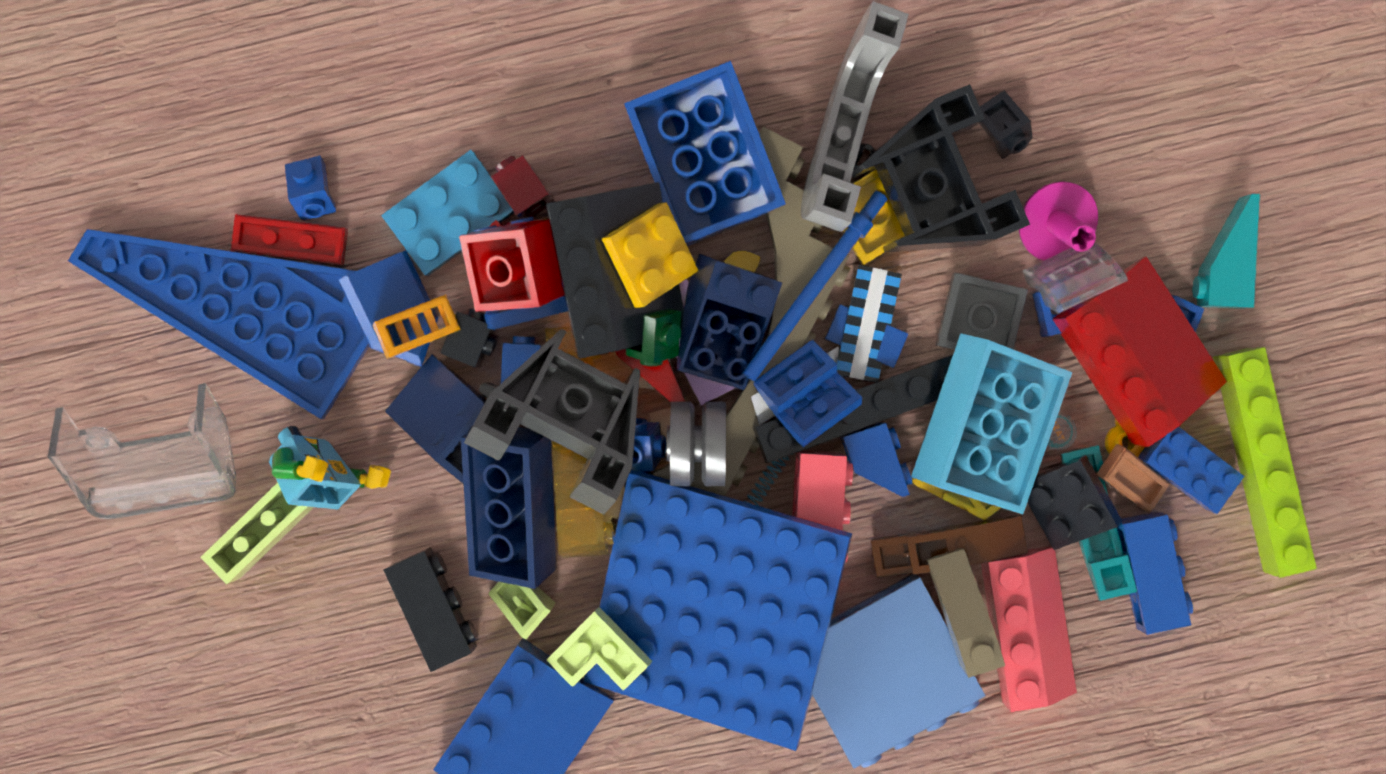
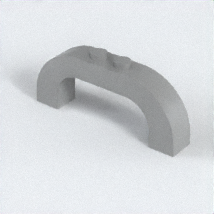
(828, 194)

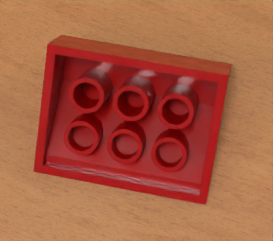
(1141, 354)

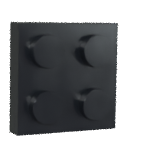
(1072, 503)

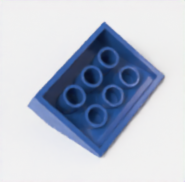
(705, 153)
(526, 720)

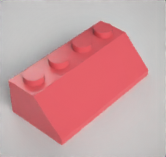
(1030, 629)

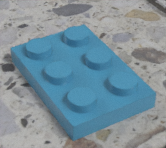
(443, 209)

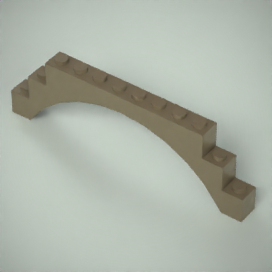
(795, 261)

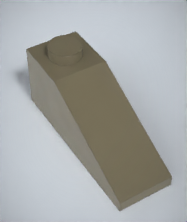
(965, 613)

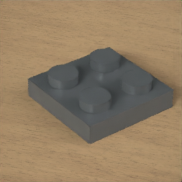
(981, 310)

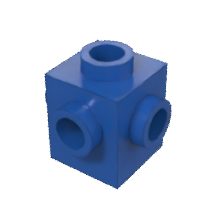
(648, 446)

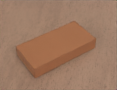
(1133, 478)

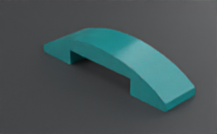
(1103, 553)

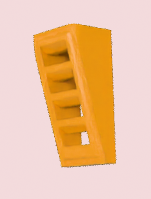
(385, 338)

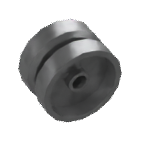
(697, 443)

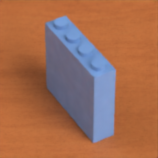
(890, 673)

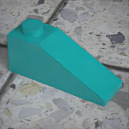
(1229, 268)

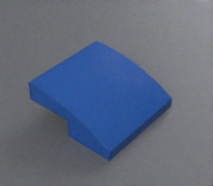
(807, 393)

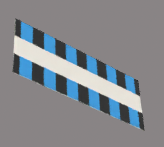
(866, 322)

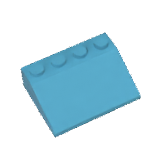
(991, 423)

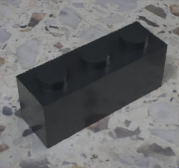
(432, 608)

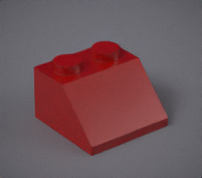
(512, 266)

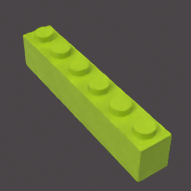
(1265, 462)

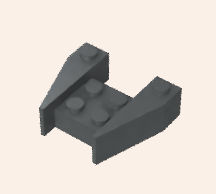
(571, 407)

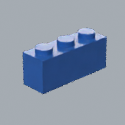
(1157, 573)

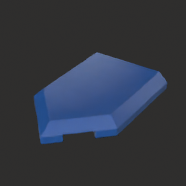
(384, 291)

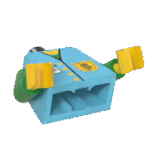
(316, 475)

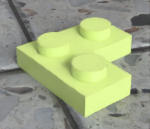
(603, 643)

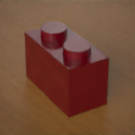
(521, 187)

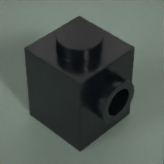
(472, 341)

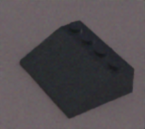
(594, 294)

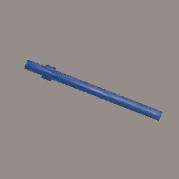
(858, 228)

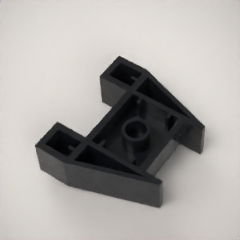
(932, 185)

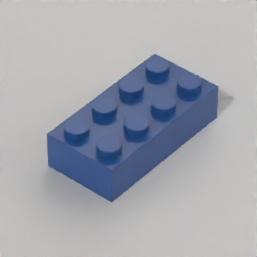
(1192, 469)

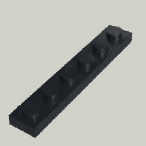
(879, 402)

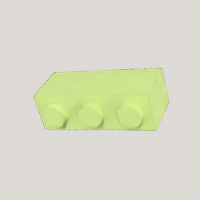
(253, 535)

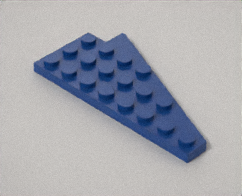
(258, 312)

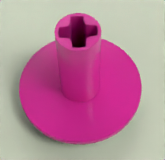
(1059, 219)

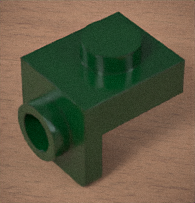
(660, 338)

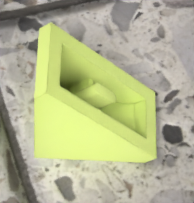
(522, 606)

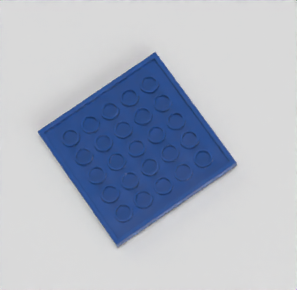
(722, 605)

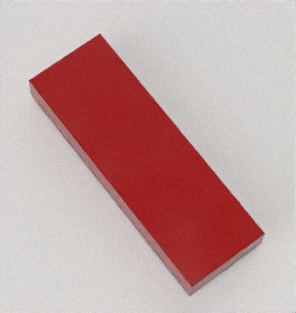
(289, 239)

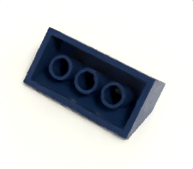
(510, 511)

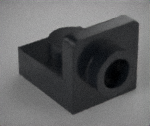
(1006, 125)

